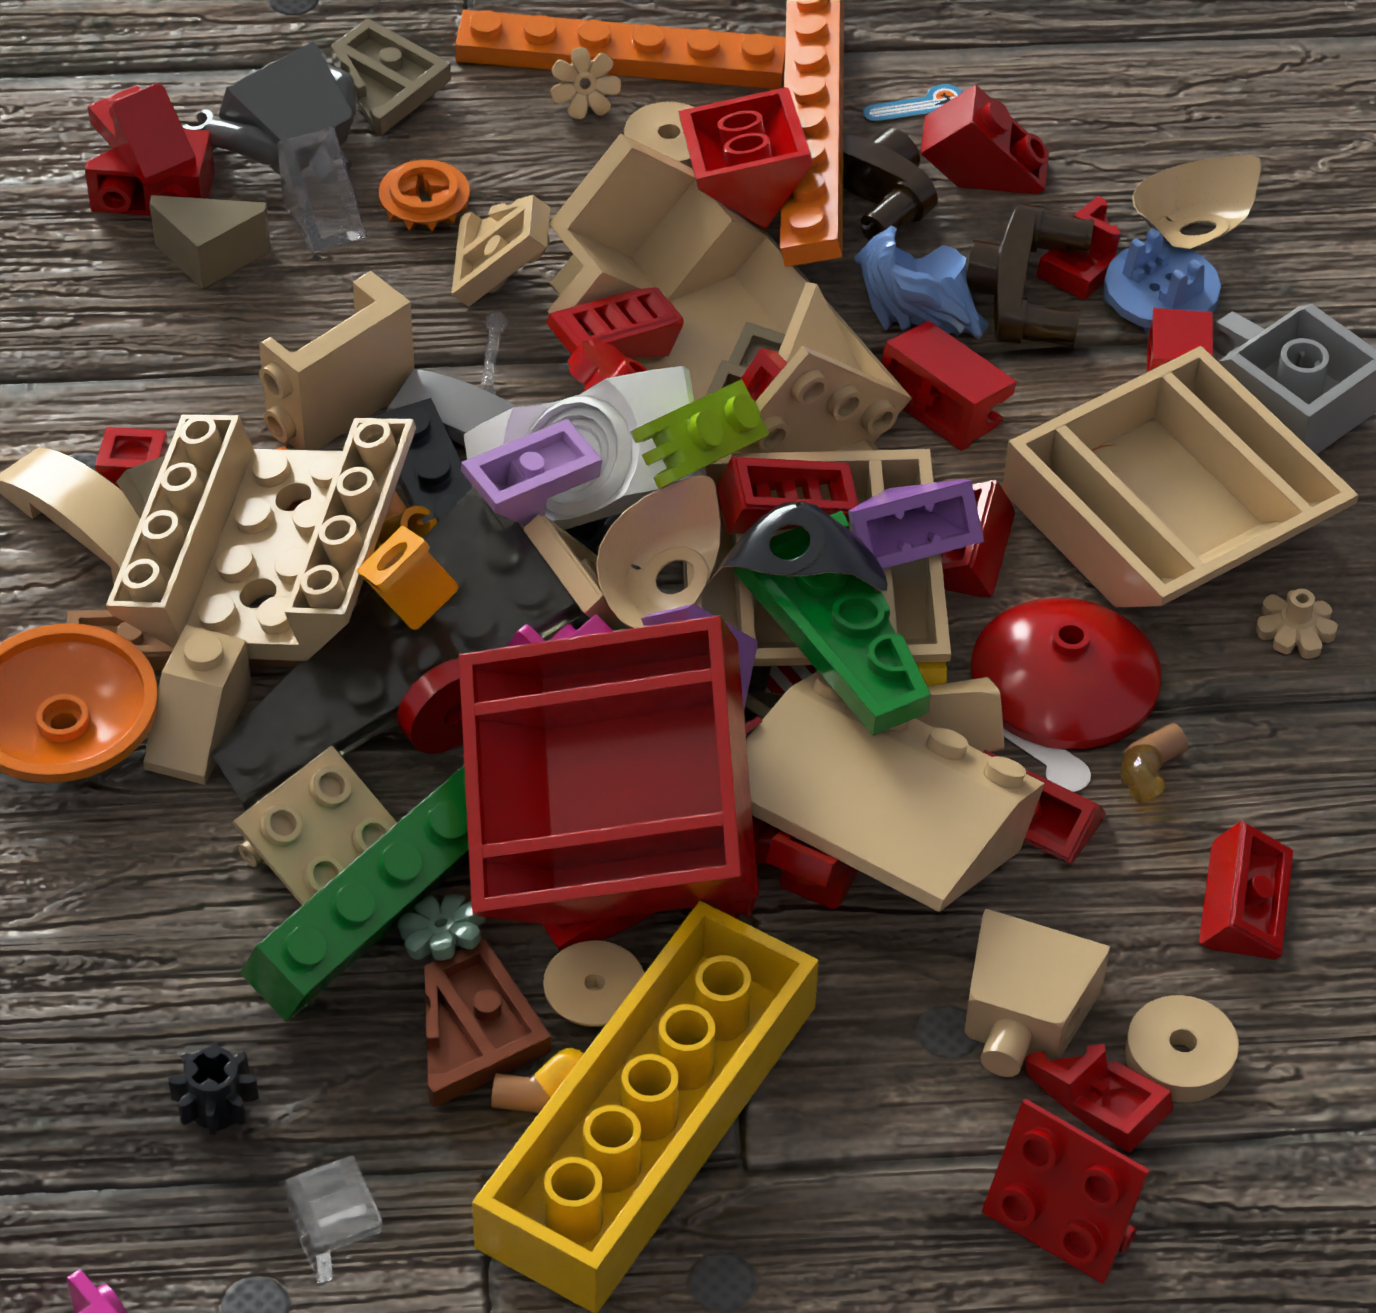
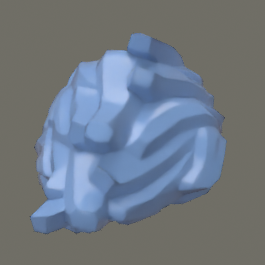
(919, 288)

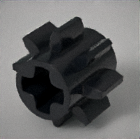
(213, 1088)

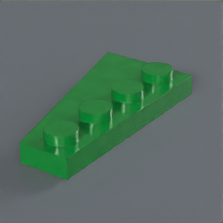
(844, 635)

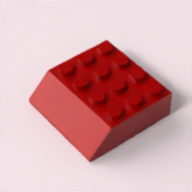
(607, 774)

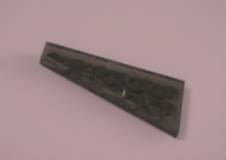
(365, 670)

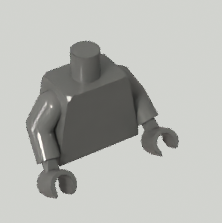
(281, 103)

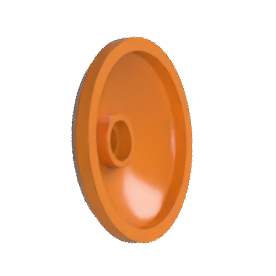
(72, 702)

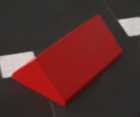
(748, 152)

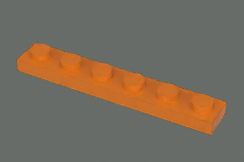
(634, 48)

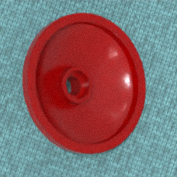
(1068, 672)

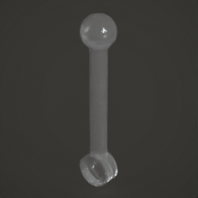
(496, 324)

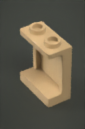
(341, 373)

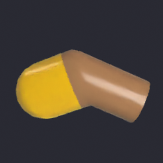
(533, 1092)

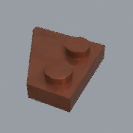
(476, 1023)

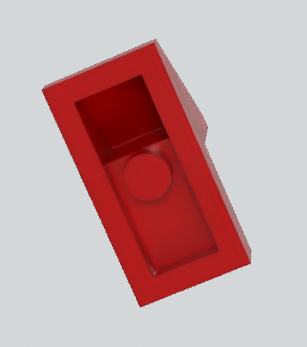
(144, 132)
(810, 871)

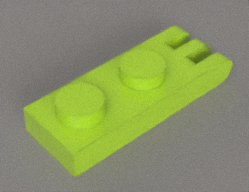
(702, 432)

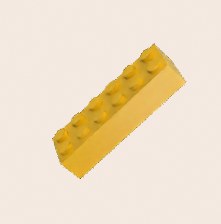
(645, 1107)

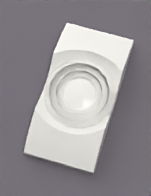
(604, 419)

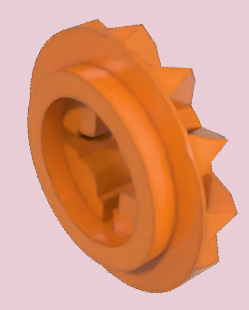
(442, 183)

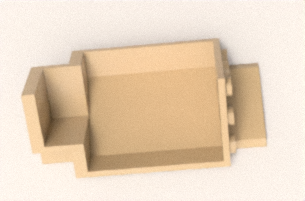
(649, 226)

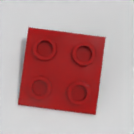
(1065, 1191)

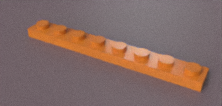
(815, 76)

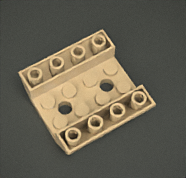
(223, 538)

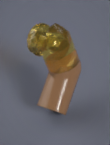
(1145, 758)

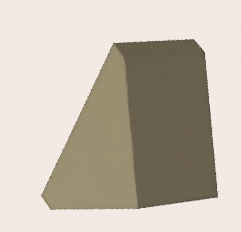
(209, 235)

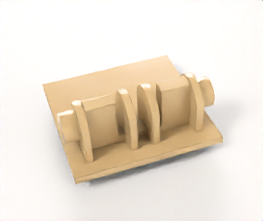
(313, 825)

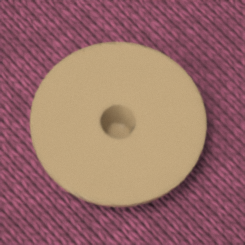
(590, 981)

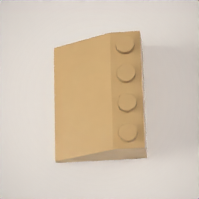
(893, 804)

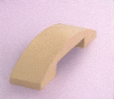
(75, 500)

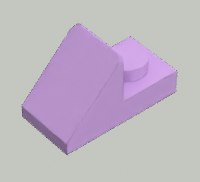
(531, 469)

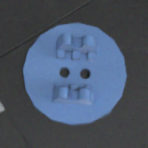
(1159, 277)

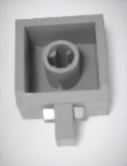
(1303, 371)

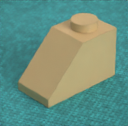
(197, 703)

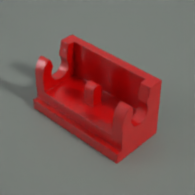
(947, 383)

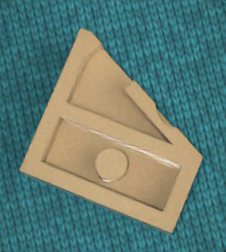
(498, 246)

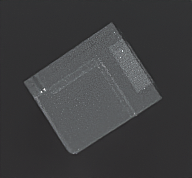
(331, 1211)

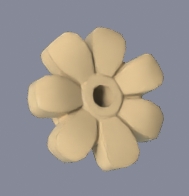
(585, 96)
(1296, 622)

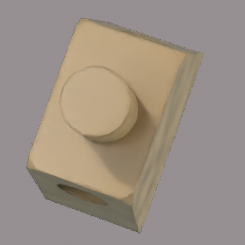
(1030, 990)

